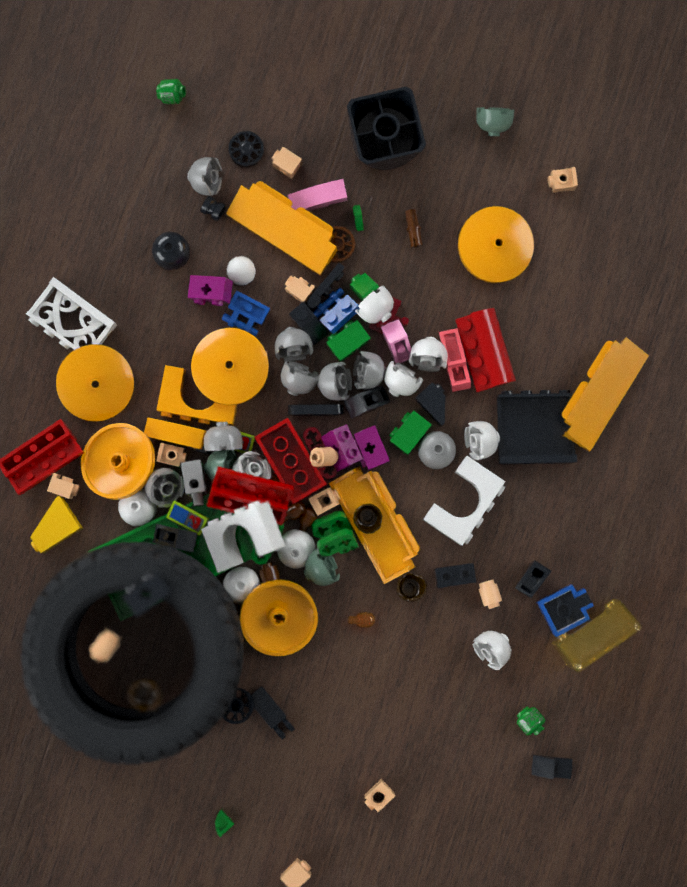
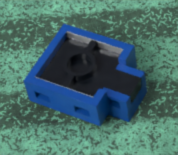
(565, 609)

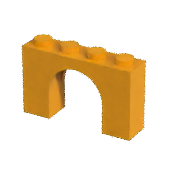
(172, 402)

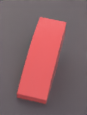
(456, 361)

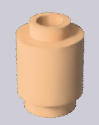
(323, 456)
(490, 594)
(104, 646)

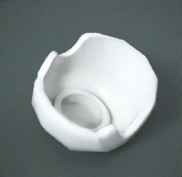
(241, 270)

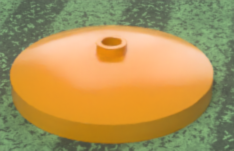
(479, 248)
(92, 364)
(234, 384)
(117, 461)
(278, 634)

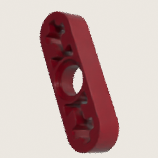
(309, 442)

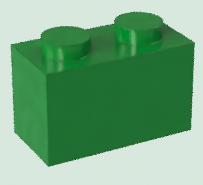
(348, 340)
(410, 432)

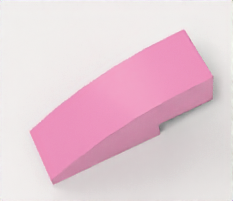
(319, 195)

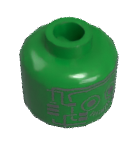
(170, 91)
(531, 721)

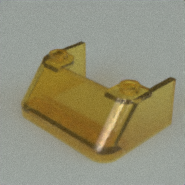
(597, 636)

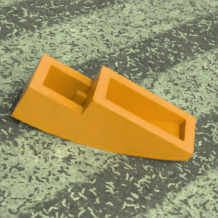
(175, 433)

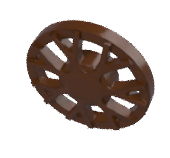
(340, 243)

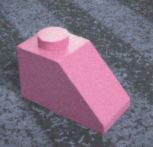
(397, 341)

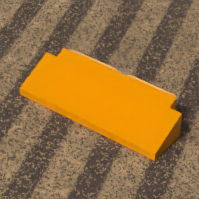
(290, 230)
(599, 398)
(393, 543)

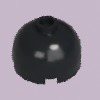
(170, 251)

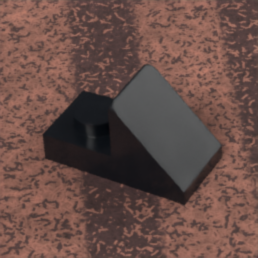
(533, 578)
(551, 767)

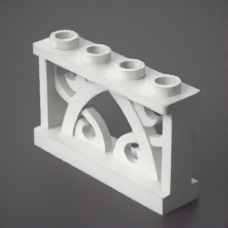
(63, 294)

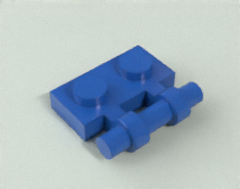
(248, 308)
(339, 314)

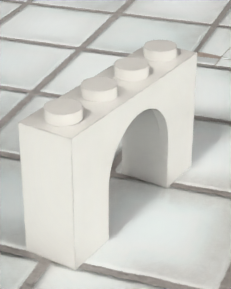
(487, 486)
(258, 522)

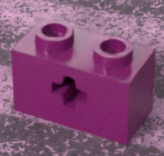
(210, 289)
(345, 445)
(379, 454)

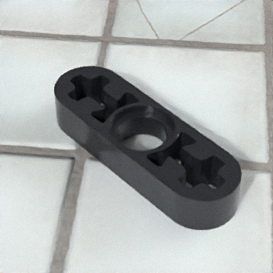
(316, 410)

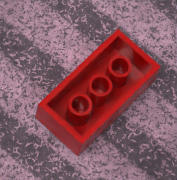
(290, 460)

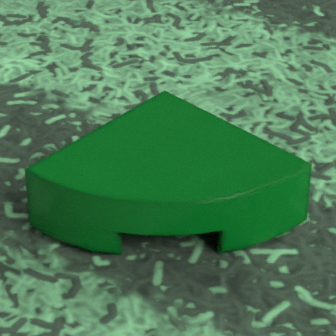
(358, 217)
(223, 823)

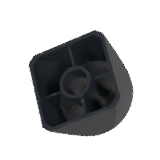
(387, 110)

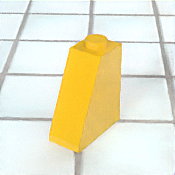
(55, 526)

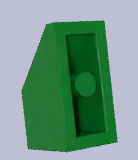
(363, 285)

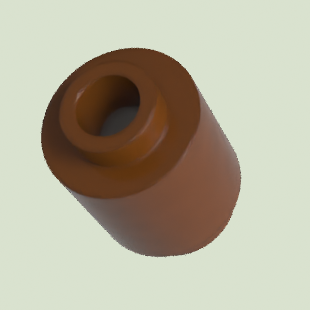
(269, 572)

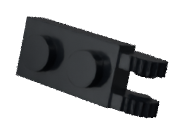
(324, 288)
(270, 711)

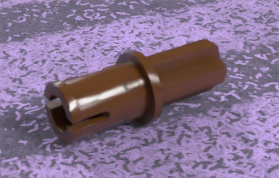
(413, 228)

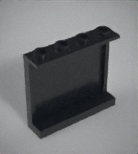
(533, 428)

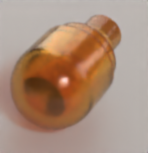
(362, 619)

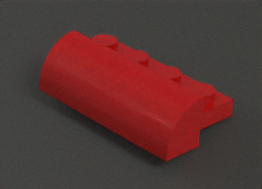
(485, 349)
(40, 457)
(237, 490)

